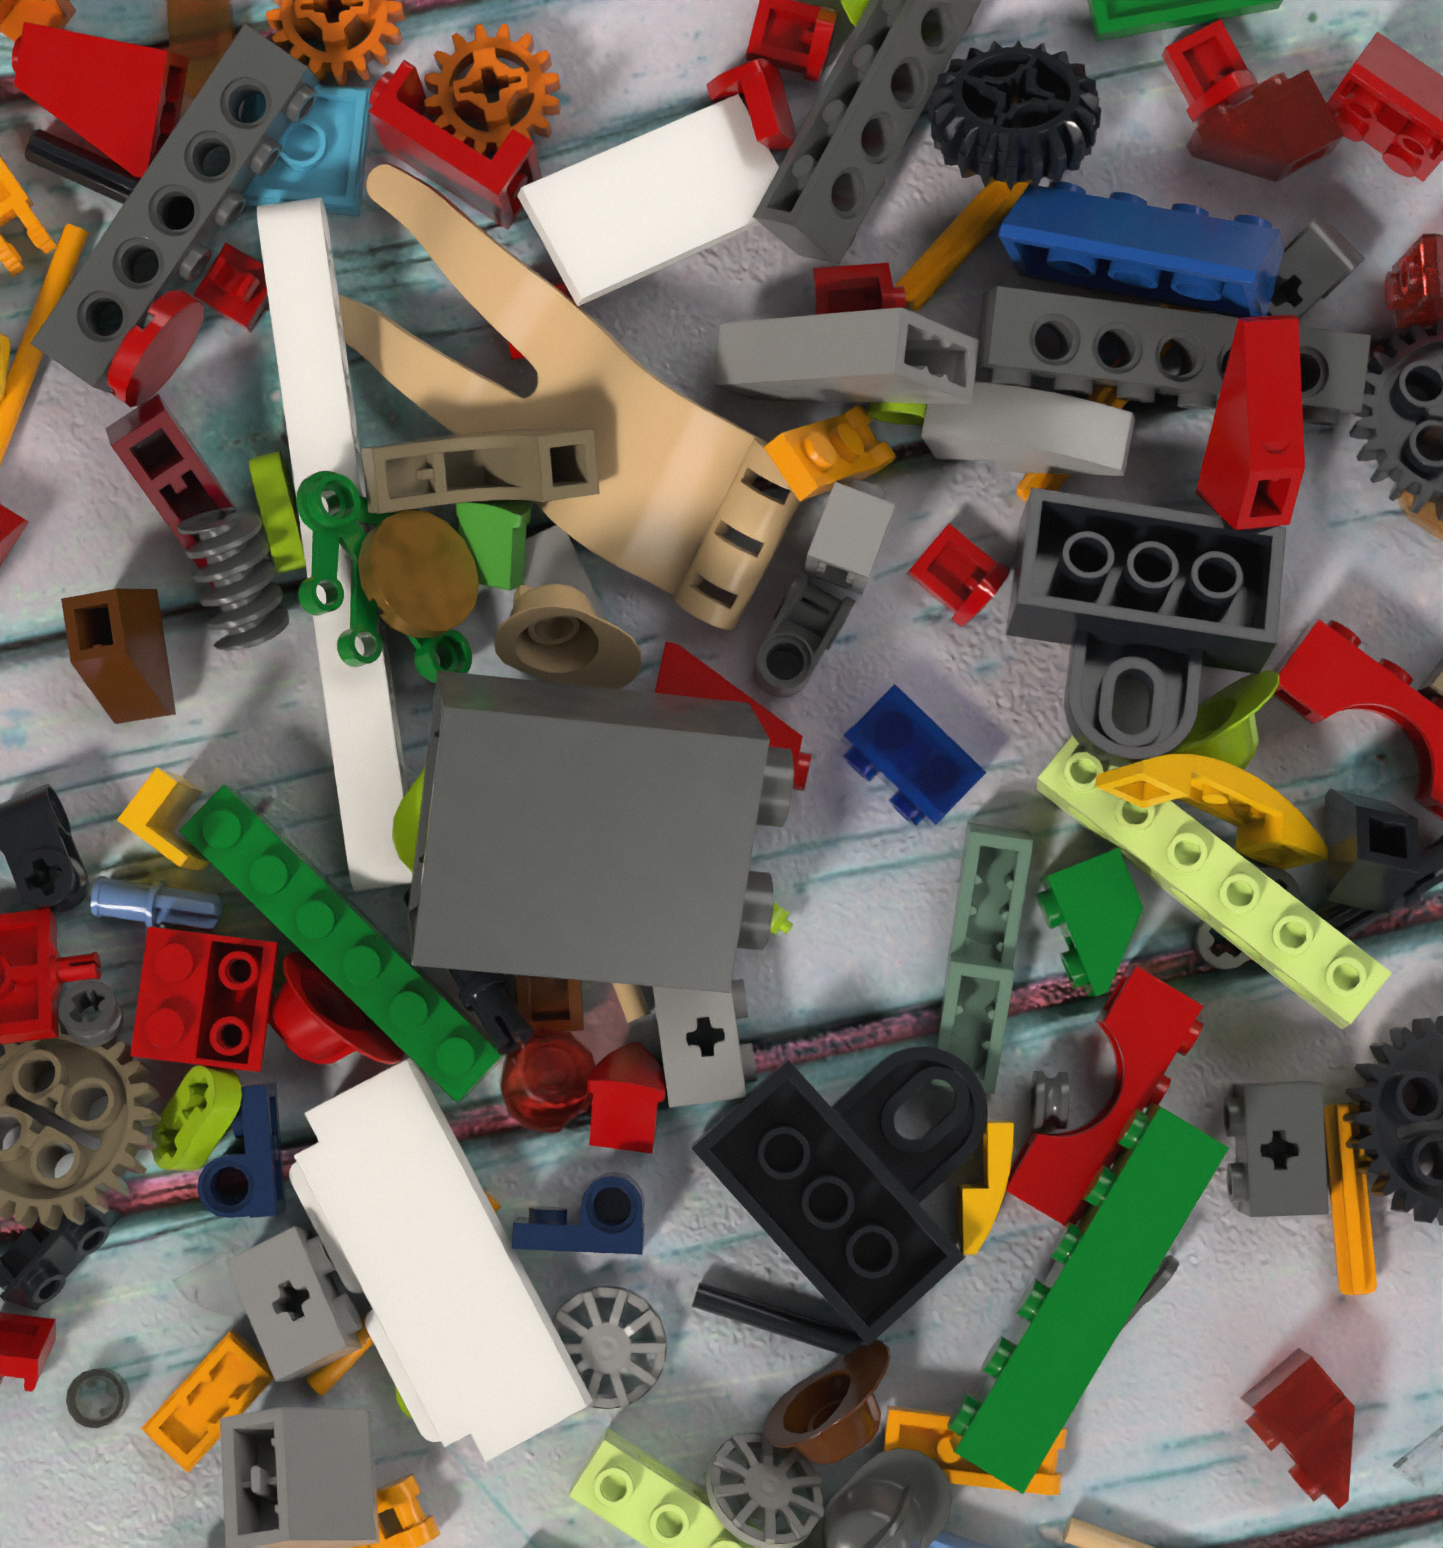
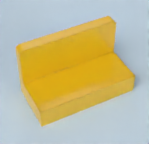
(156, 813)

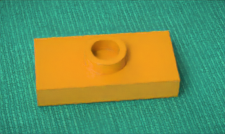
(217, 1388)

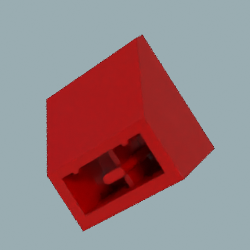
(1393, 107)
(204, 999)

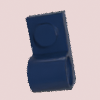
(260, 1162)
(552, 1231)

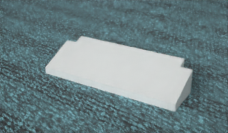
(435, 1266)

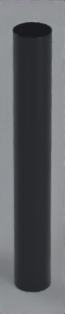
(776, 1320)

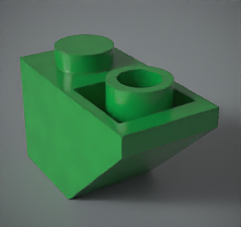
(1096, 914)

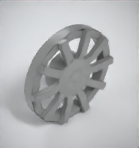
(609, 1344)
(764, 1491)

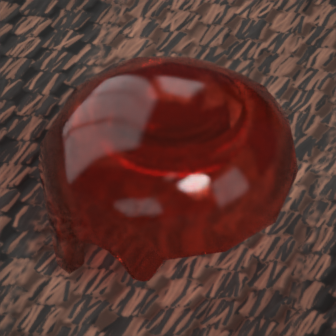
(547, 1080)

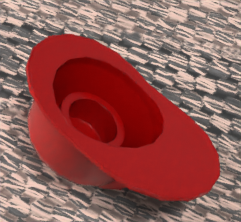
(321, 1020)

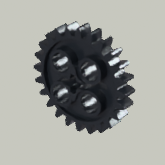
(1397, 421)
(1412, 1058)

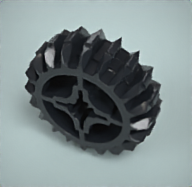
(1014, 114)

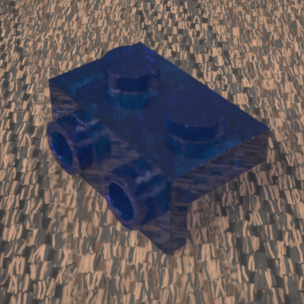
(911, 758)

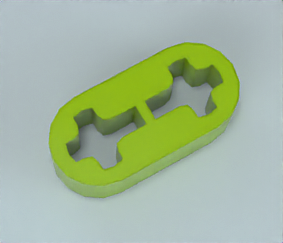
(278, 510)
(196, 1118)

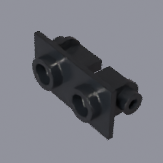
(37, 1269)

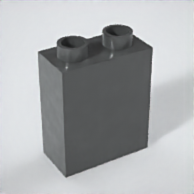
(592, 833)

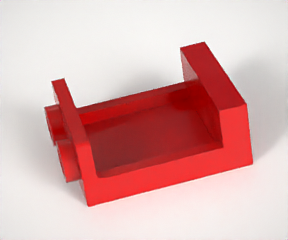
(443, 158)

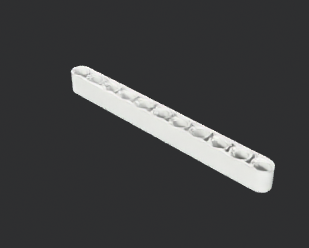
(326, 438)

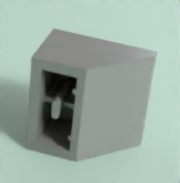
(299, 1478)

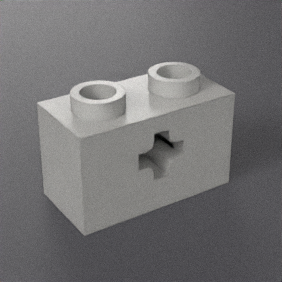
(849, 535)
(688, 1073)
(267, 1284)

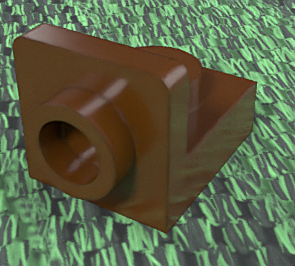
(550, 1002)

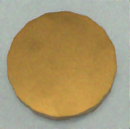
(418, 573)

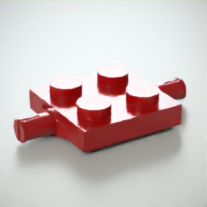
(34, 975)

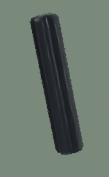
(94, 172)

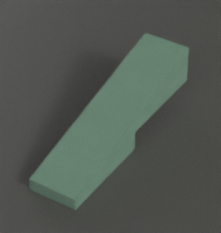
(983, 948)

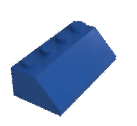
(1144, 249)

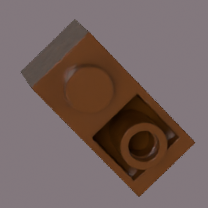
(121, 652)

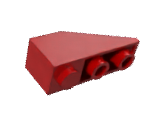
(1257, 428)

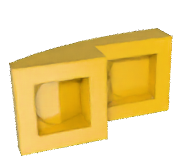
(980, 1203)

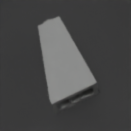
(847, 358)

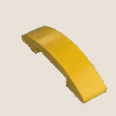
(1266, 822)

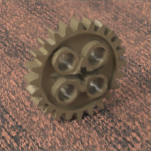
(80, 1079)

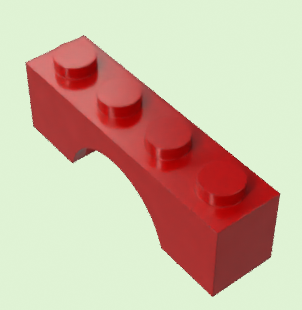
(1330, 675)
(1146, 1029)

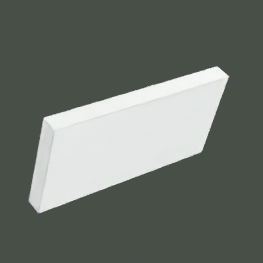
(651, 199)

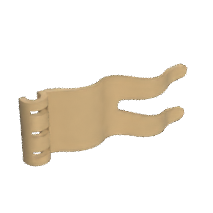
(665, 464)

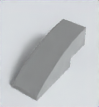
(1031, 431)

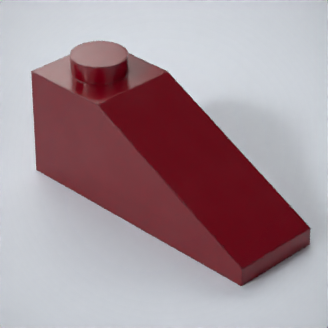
(167, 467)

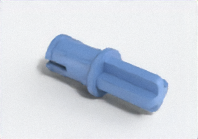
(156, 904)

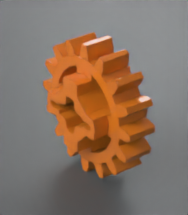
(340, 38)
(516, 88)

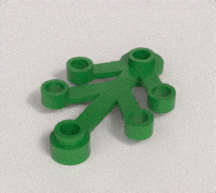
(342, 527)

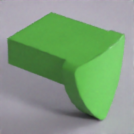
(496, 539)

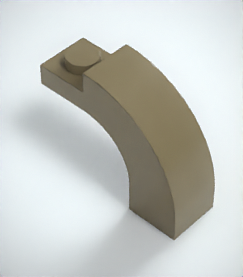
(481, 467)

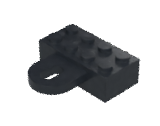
(1142, 601)
(845, 1185)

